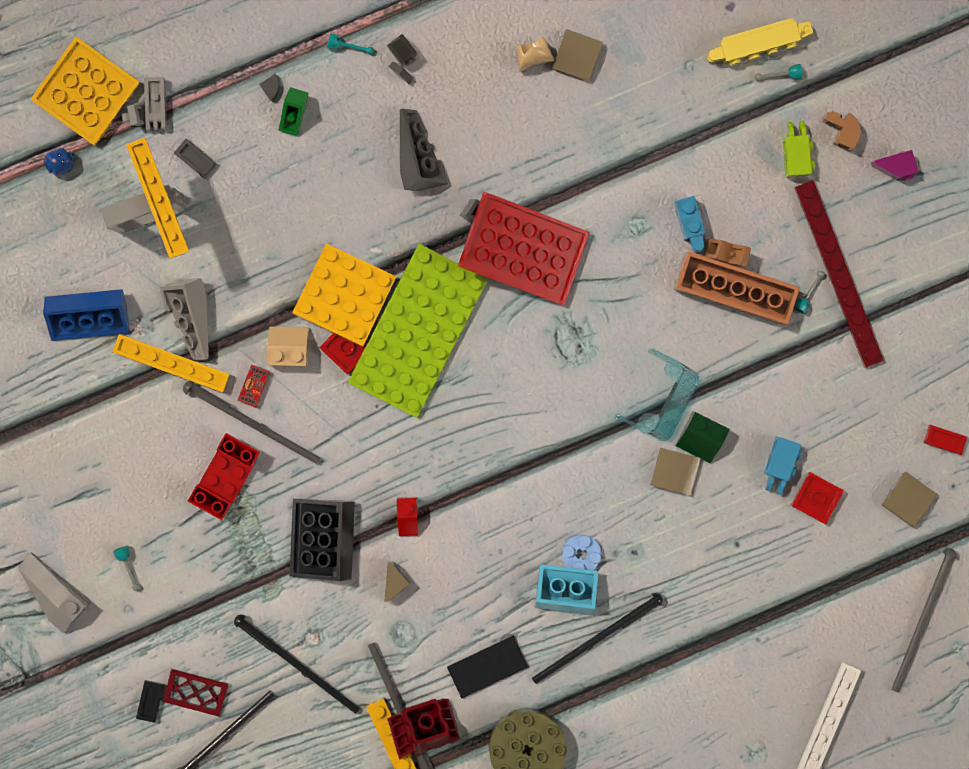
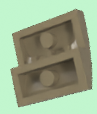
(577, 55)
(675, 471)
(909, 499)

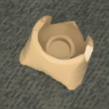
(533, 54)

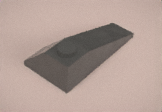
(418, 162)

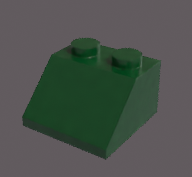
(702, 437)

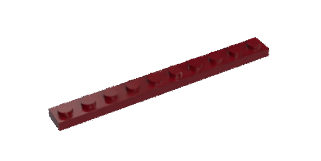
(838, 274)

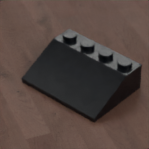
(322, 539)

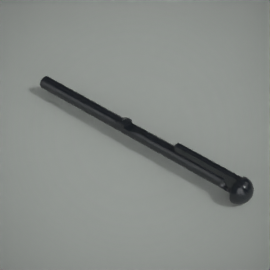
(656, 600)
(240, 622)
(193, 763)

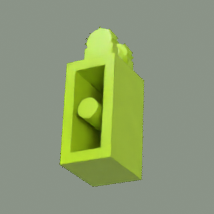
(797, 152)

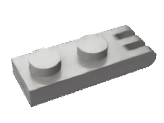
(155, 102)

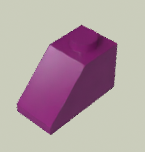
(897, 165)

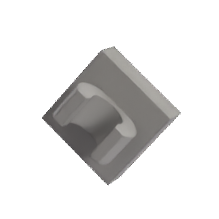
(135, 115)

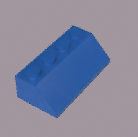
(86, 315)

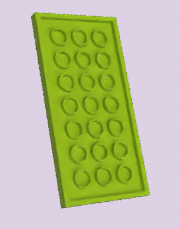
(417, 330)

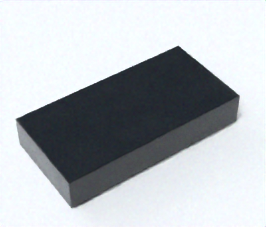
(150, 701)

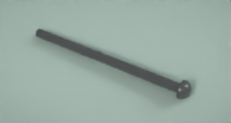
(190, 387)
(950, 554)
(423, 757)

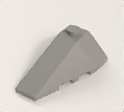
(189, 307)
(57, 599)

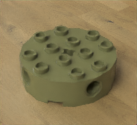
(528, 728)

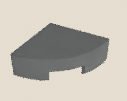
(401, 72)
(270, 86)

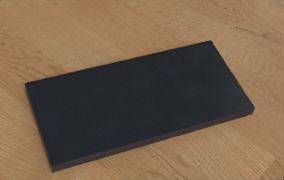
(487, 666)

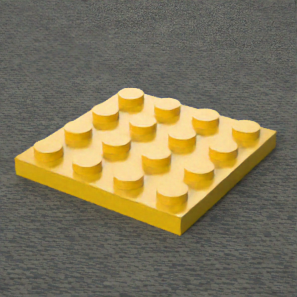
(85, 91)
(344, 295)

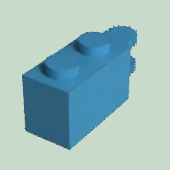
(690, 222)
(781, 462)

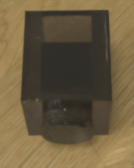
(402, 51)

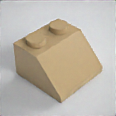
(287, 346)

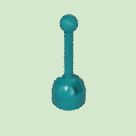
(335, 42)

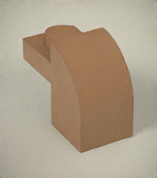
(848, 128)
(727, 253)

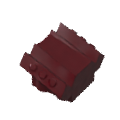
(423, 727)

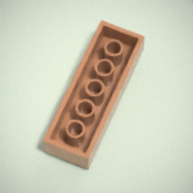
(736, 288)

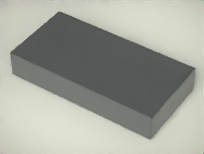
(195, 158)

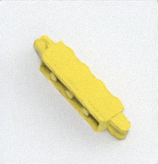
(759, 40)

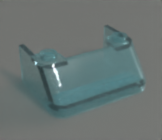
(676, 403)

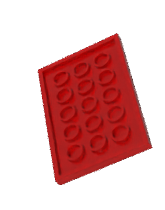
(523, 248)

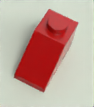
(407, 516)

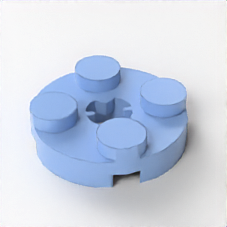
(581, 542)

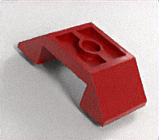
(224, 476)

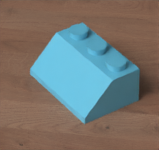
(566, 589)

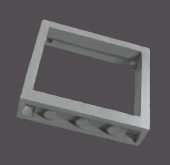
(136, 211)

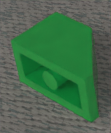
(293, 111)

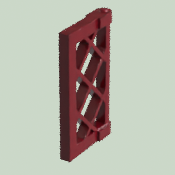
(183, 703)

